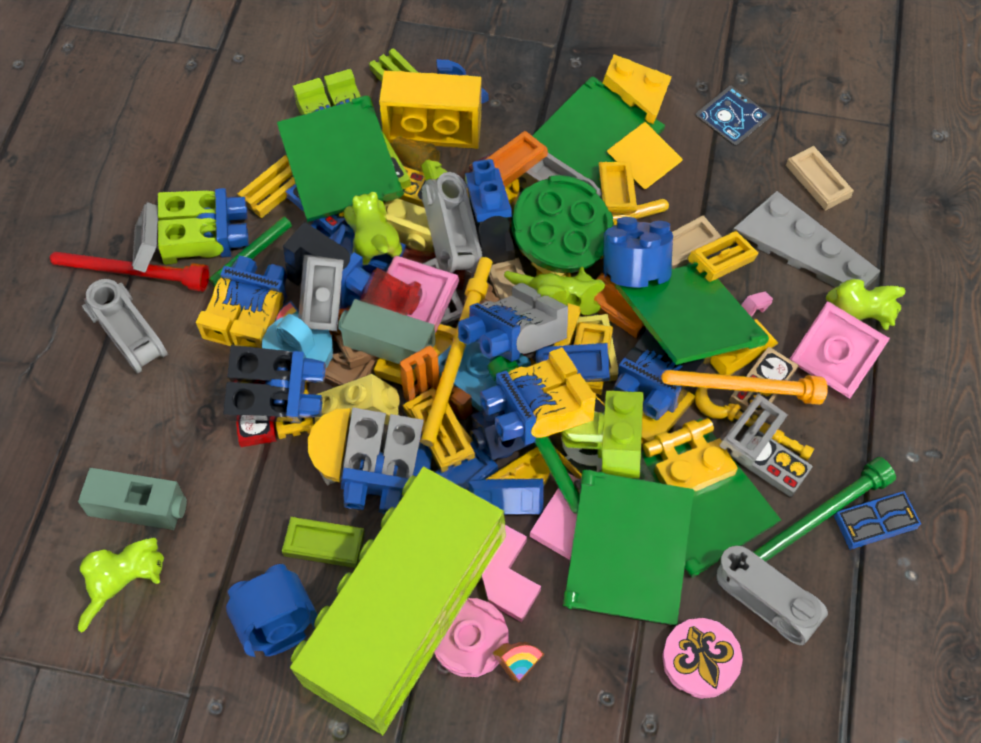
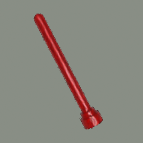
(192, 276)

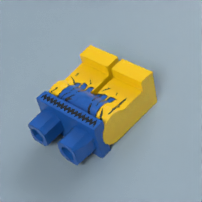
(243, 304)
(539, 399)

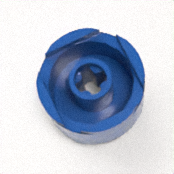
(638, 252)
(270, 611)

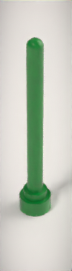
(544, 445)
(876, 475)

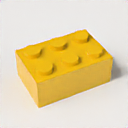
(431, 108)

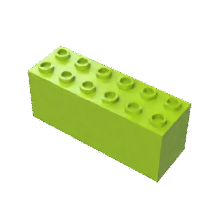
(400, 599)

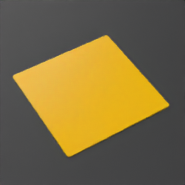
(647, 153)

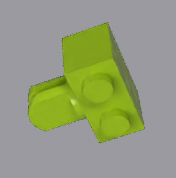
(613, 433)

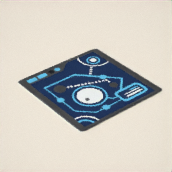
(733, 115)

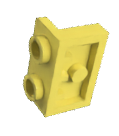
(410, 224)

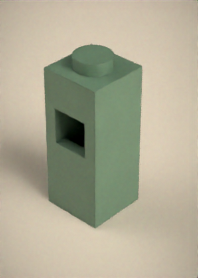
(384, 332)
(132, 498)

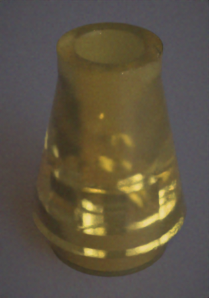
(415, 152)

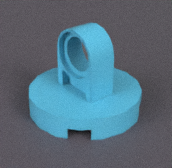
(294, 335)

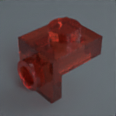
(391, 293)

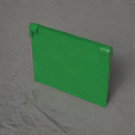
(589, 127)
(338, 157)
(693, 316)
(721, 515)
(629, 548)

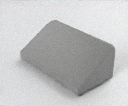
(320, 292)

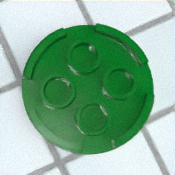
(561, 224)

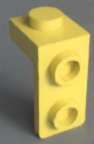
(364, 393)

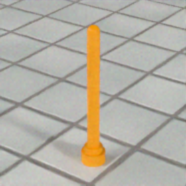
(808, 389)

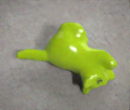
(372, 231)
(572, 290)
(866, 304)
(110, 572)

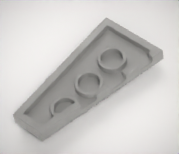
(805, 243)

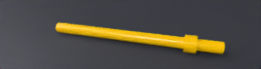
(475, 292)

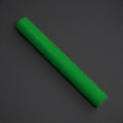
(257, 245)

